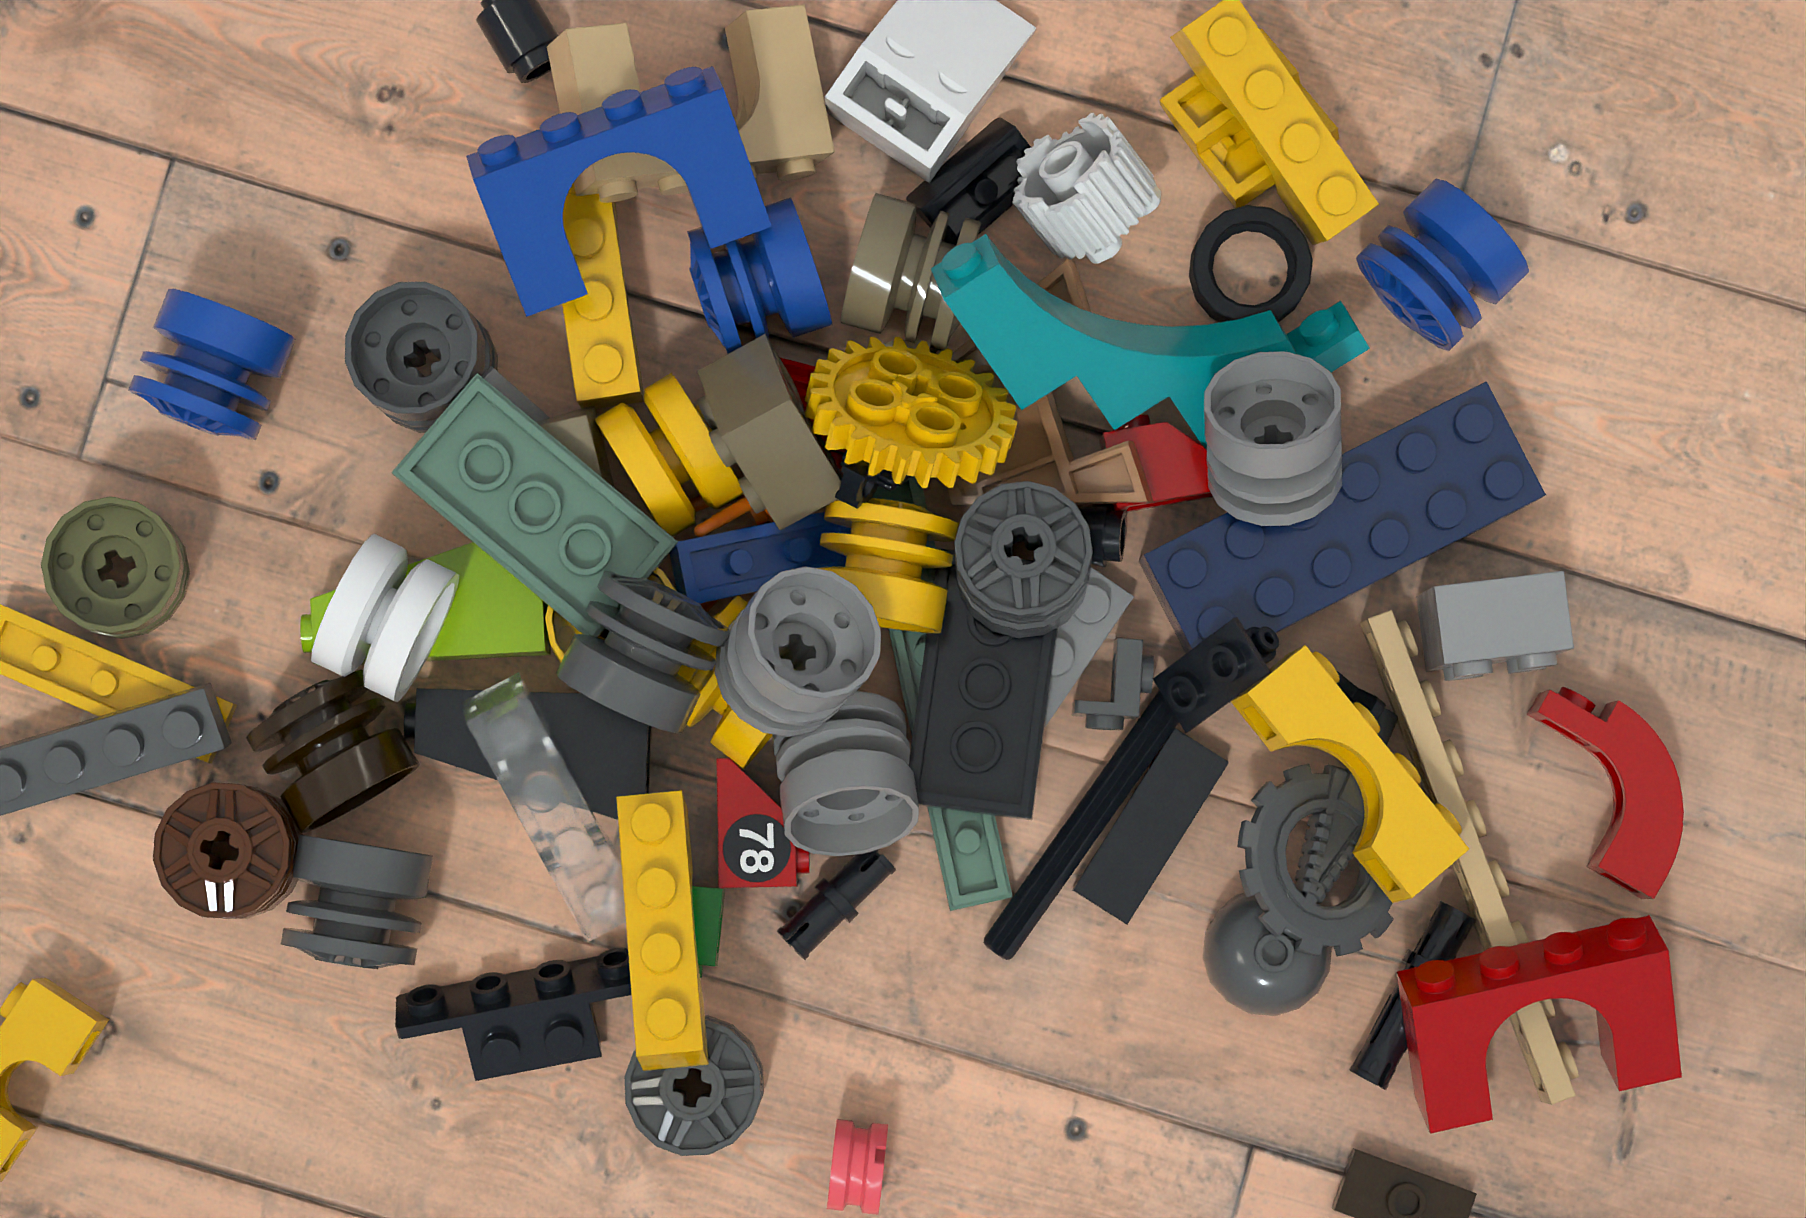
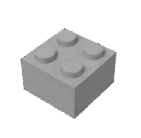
(1495, 622)

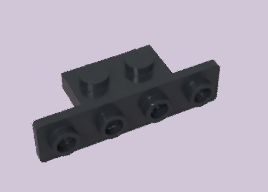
(521, 1016)

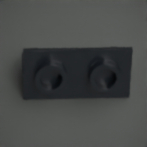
(1217, 671)

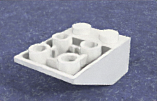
(926, 76)

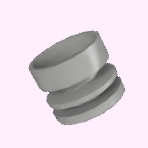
(1273, 438)
(801, 623)
(848, 780)

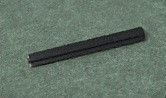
(1082, 829)

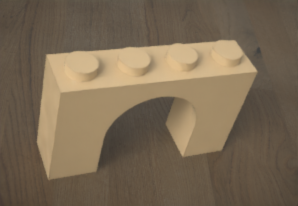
(778, 99)

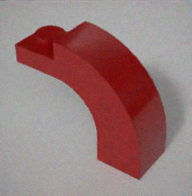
(1644, 785)

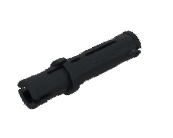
(1388, 1038)

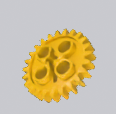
(910, 412)

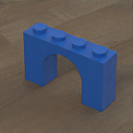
(529, 176)

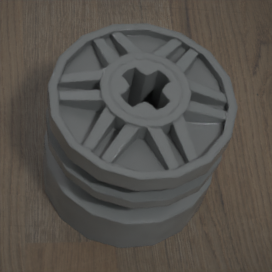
(391, 341)
(1002, 590)
(642, 654)
(356, 901)
(717, 1117)

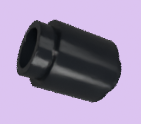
(518, 36)

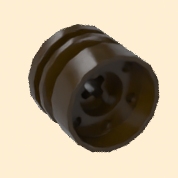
(332, 750)

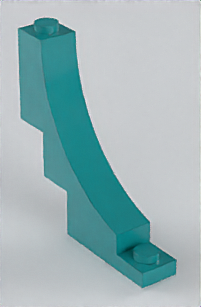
(1125, 366)

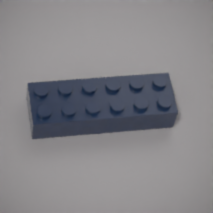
(1395, 506)

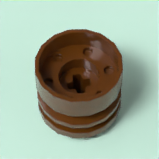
(258, 828)

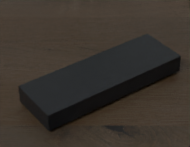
(1150, 826)

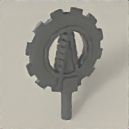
(1329, 844)

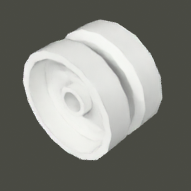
(384, 617)

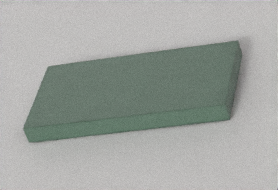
(531, 503)

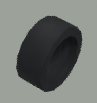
(1259, 220)

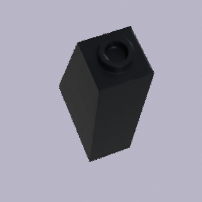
(600, 746)

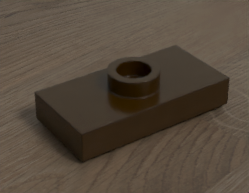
(1388, 1190)

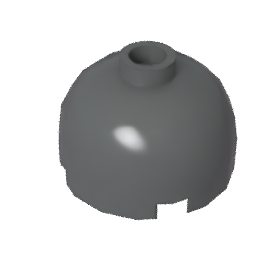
(1254, 966)

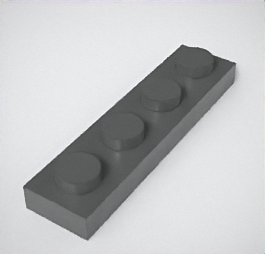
(111, 748)

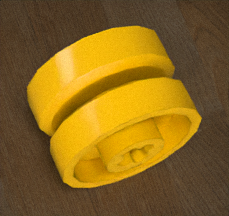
(669, 455)

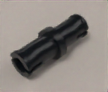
(835, 901)

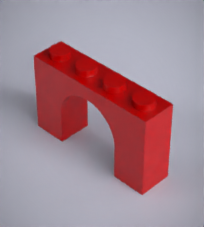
(1462, 1001)

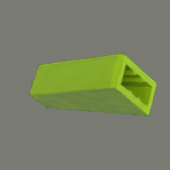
(488, 616)

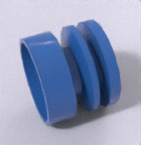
(1454, 253)
(760, 279)
(211, 364)

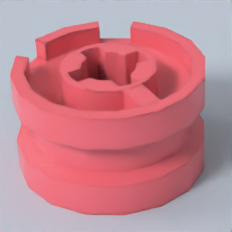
(857, 1166)

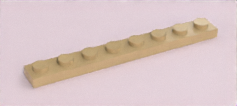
(1480, 881)

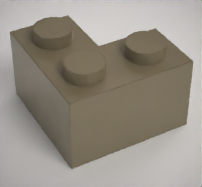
(765, 431)

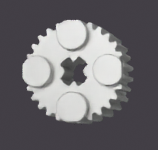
(1084, 190)

